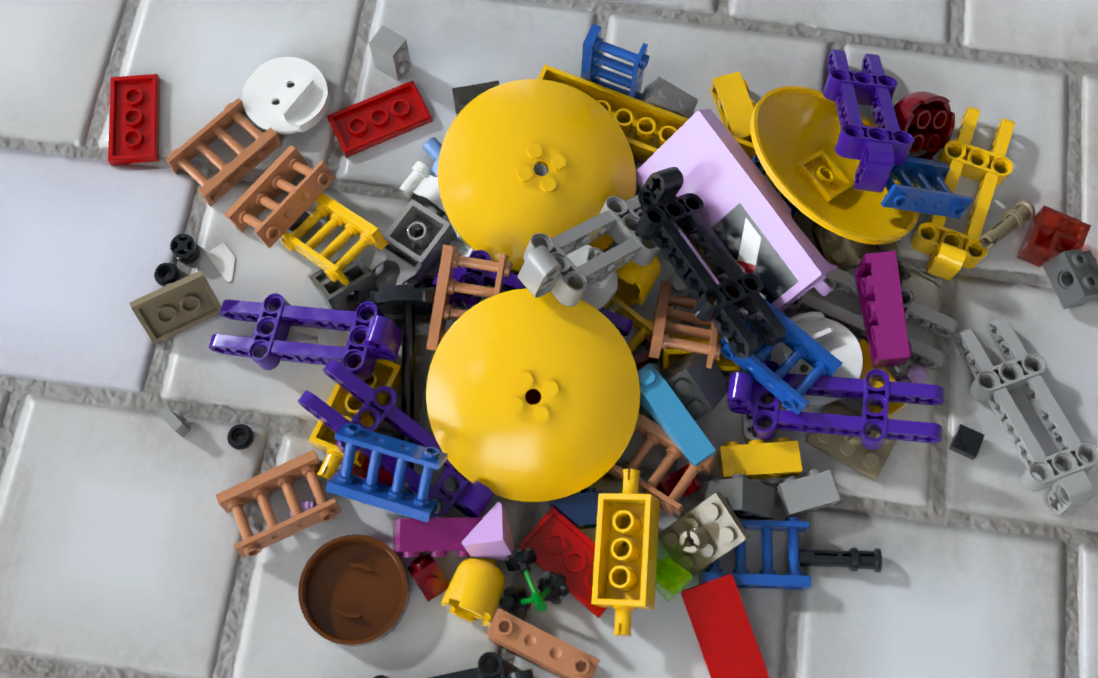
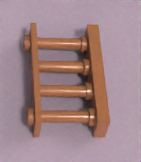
(239, 167)
(269, 186)
(447, 285)
(663, 325)
(653, 436)
(259, 488)
(540, 647)

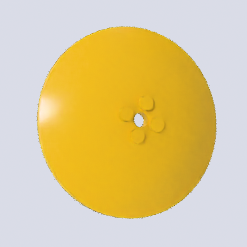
(796, 143)
(491, 158)
(522, 345)

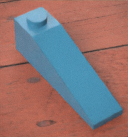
(672, 416)

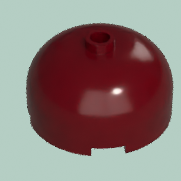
(927, 120)

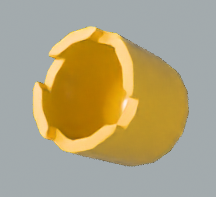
(637, 281)
(475, 590)

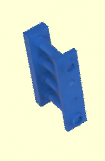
(593, 57)
(924, 199)
(803, 348)
(379, 495)
(767, 578)

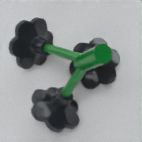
(551, 586)

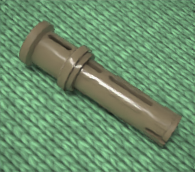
(1012, 220)

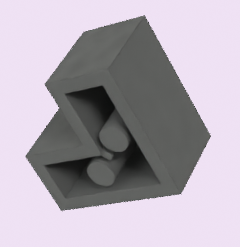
(746, 497)

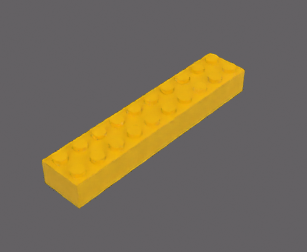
(642, 123)

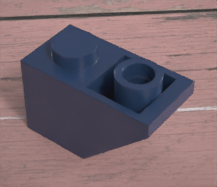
(579, 508)

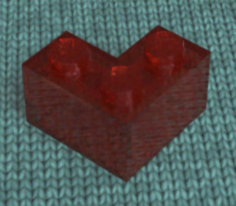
(1050, 232)

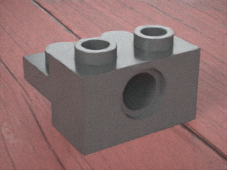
(1073, 277)
(348, 297)

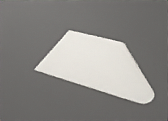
(223, 260)

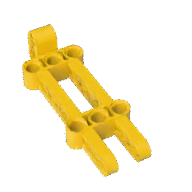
(948, 259)

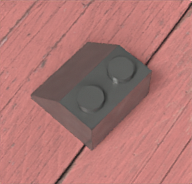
(696, 385)

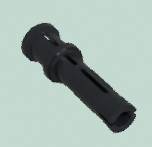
(852, 559)

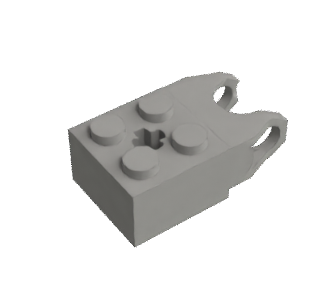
(407, 250)

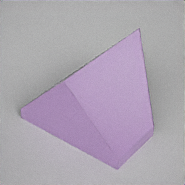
(491, 536)

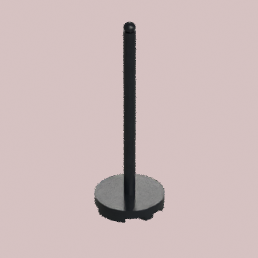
(408, 303)

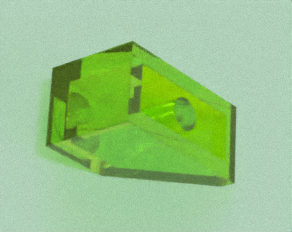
(670, 578)

